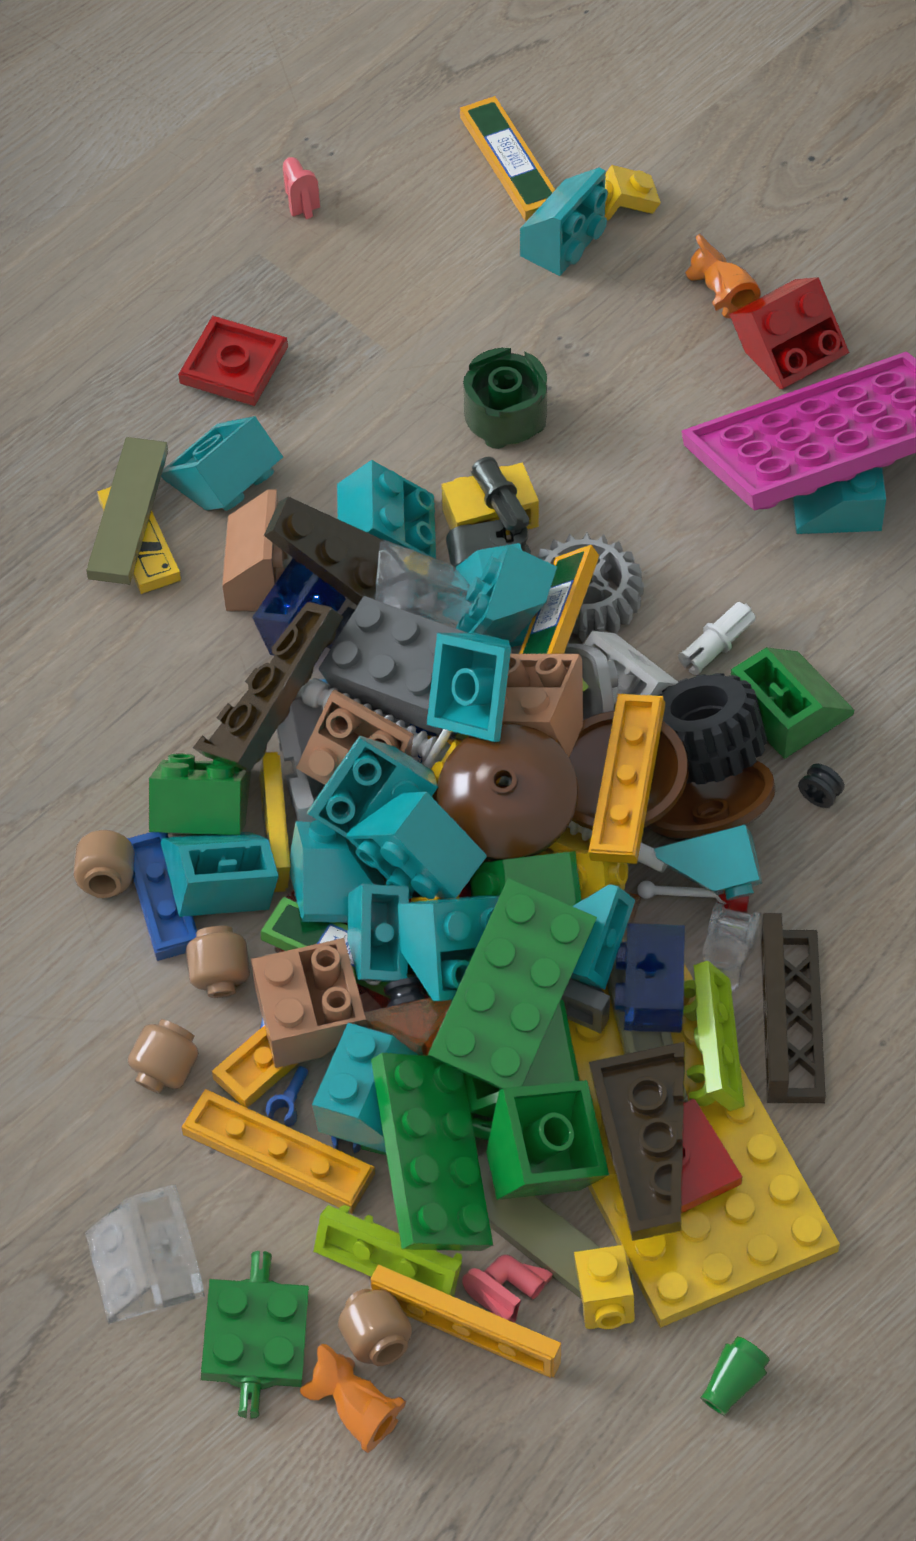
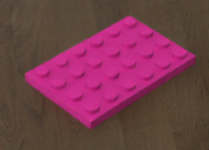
(813, 433)

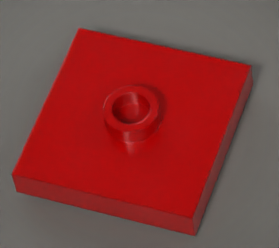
(233, 360)
(706, 1163)

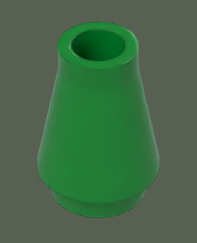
(735, 1373)

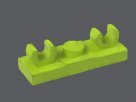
(714, 1038)
(366, 1244)

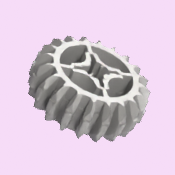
(603, 606)

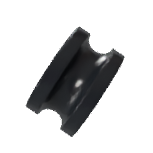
(821, 785)
(405, 991)

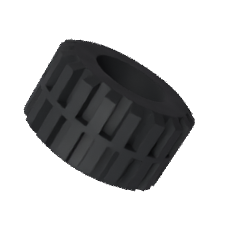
(717, 725)

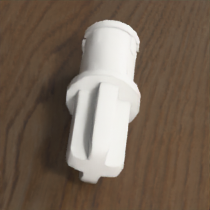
(717, 637)

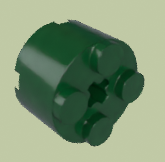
(505, 397)

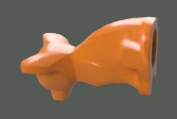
(730, 282)
(358, 1402)

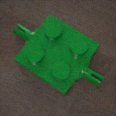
(254, 1333)

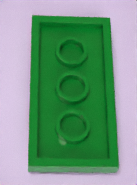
(512, 986)
(431, 1154)

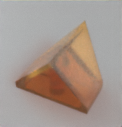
(411, 1022)

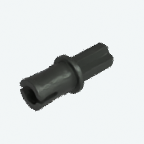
(500, 494)

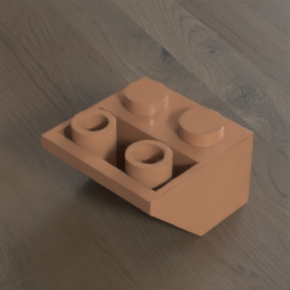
(251, 559)
(546, 695)
(338, 730)
(307, 1000)

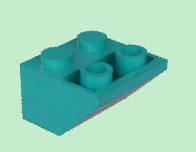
(566, 222)
(388, 507)
(507, 594)
(366, 782)
(417, 847)
(220, 873)
(441, 939)

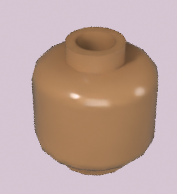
(104, 863)
(217, 961)
(163, 1056)
(375, 1327)

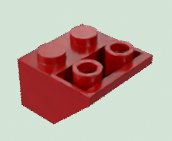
(790, 331)

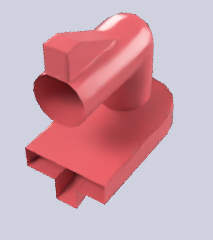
(301, 188)
(488, 1289)

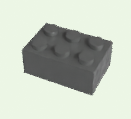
(386, 660)

